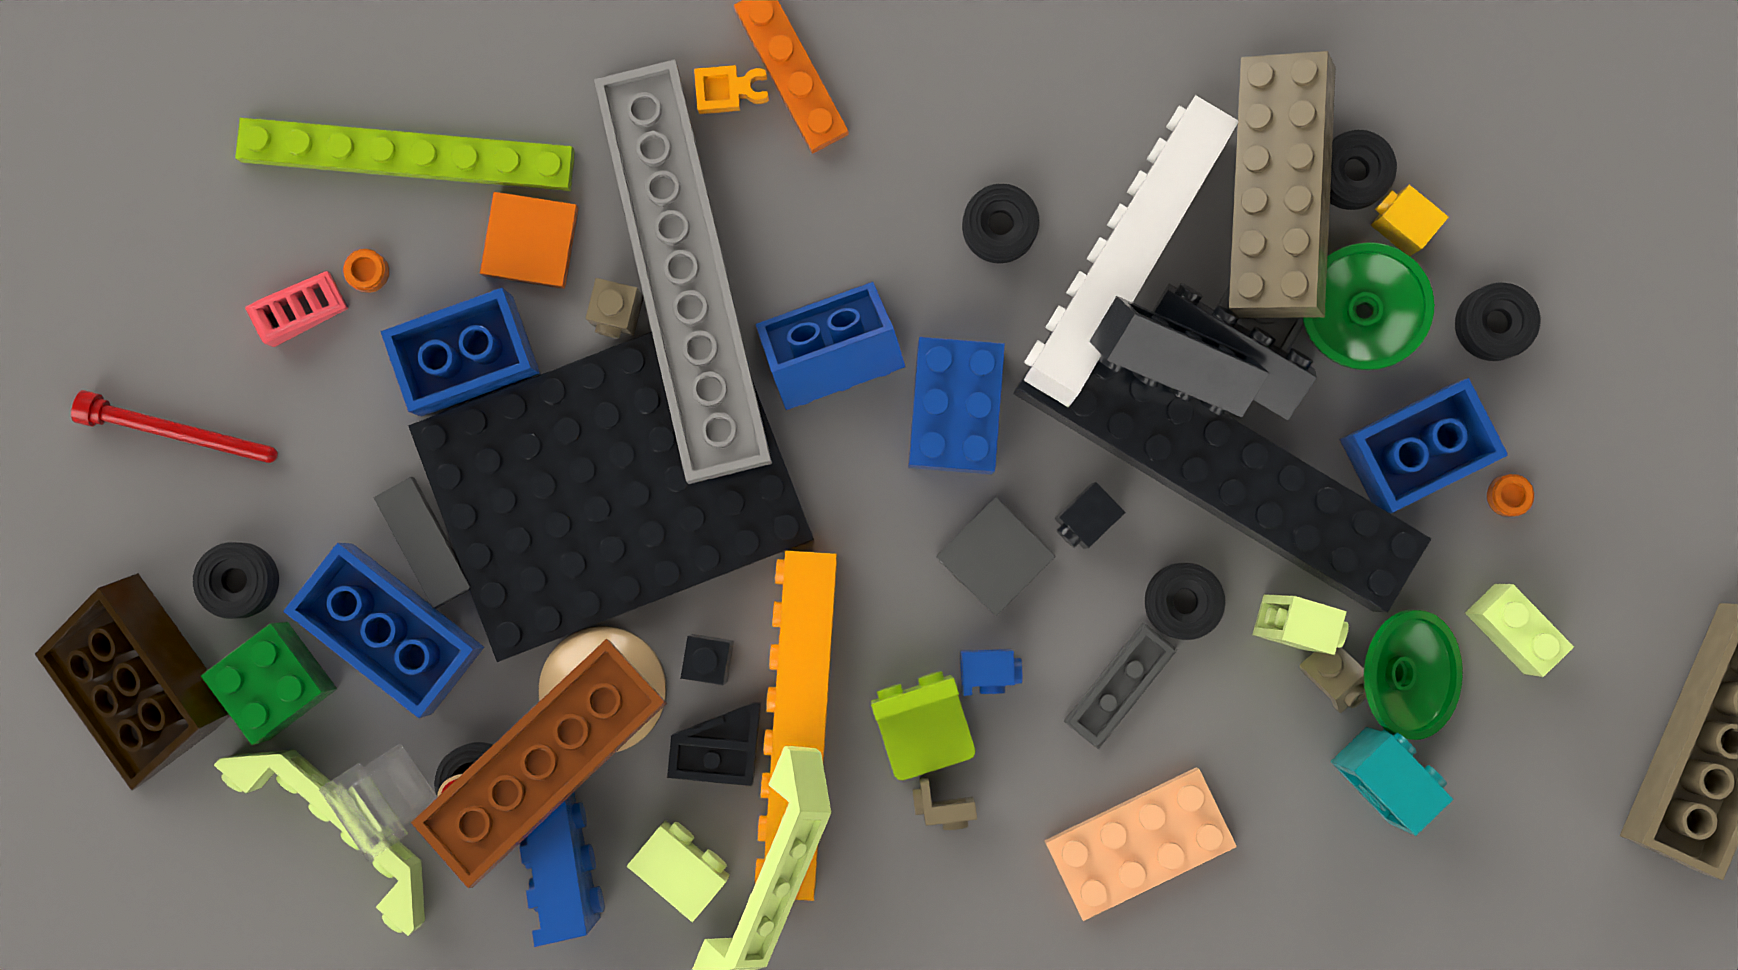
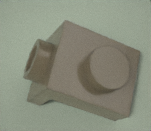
(1337, 677)
(951, 813)

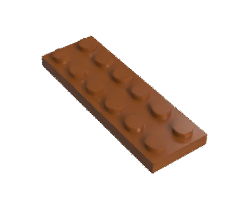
(538, 763)

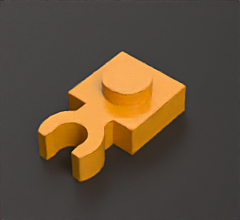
(721, 88)

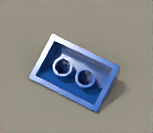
(830, 345)

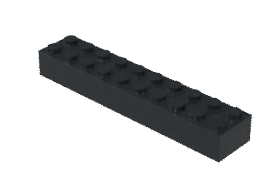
(1244, 482)

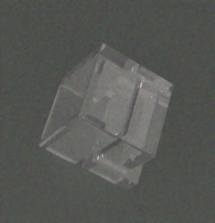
(379, 800)

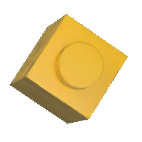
(1408, 219)

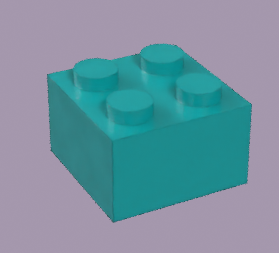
(1393, 779)

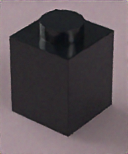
(1088, 517)
(707, 659)

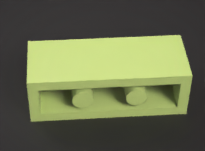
(1301, 623)

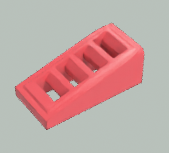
(274, 303)

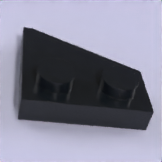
(718, 748)

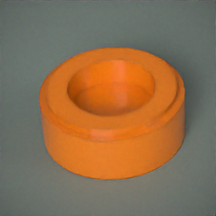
(366, 270)
(1510, 495)

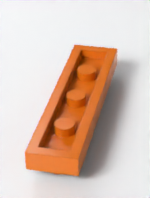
(792, 72)

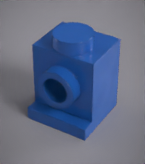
(989, 670)

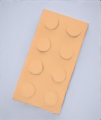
(1140, 843)

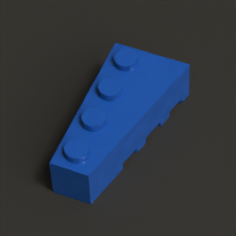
(562, 875)

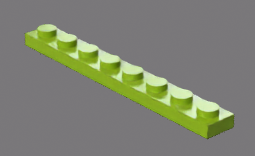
(405, 154)

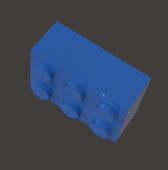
(460, 352)
(956, 405)
(1424, 446)

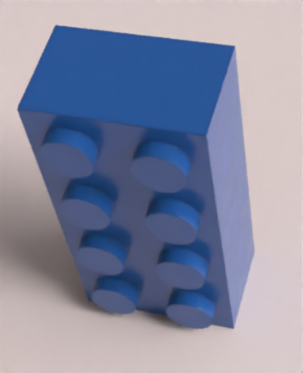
(383, 629)

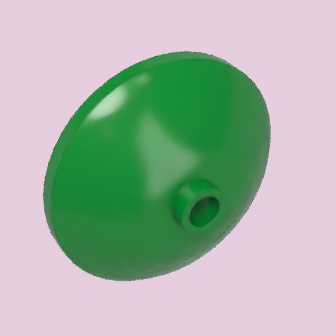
(1398, 300)
(1413, 674)

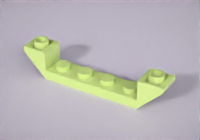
(250, 771)
(802, 782)

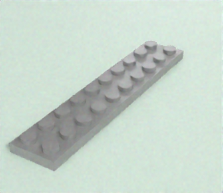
(682, 272)

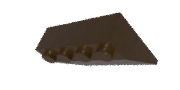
(132, 679)

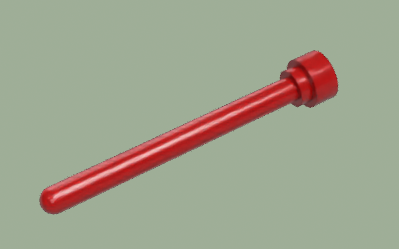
(92, 409)

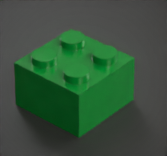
(269, 682)

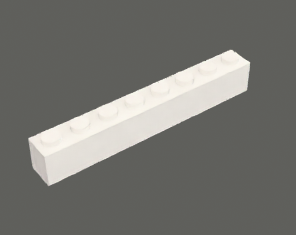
(1132, 249)

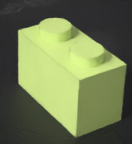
(1519, 629)
(680, 869)

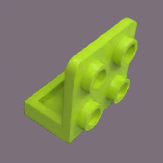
(923, 726)

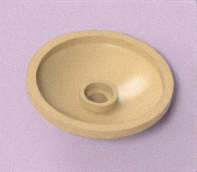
(579, 645)

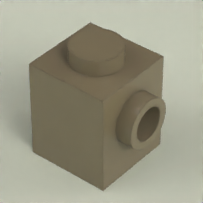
(614, 308)

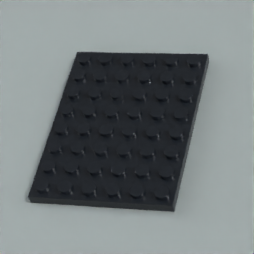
(579, 500)

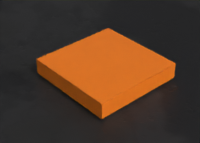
(529, 240)

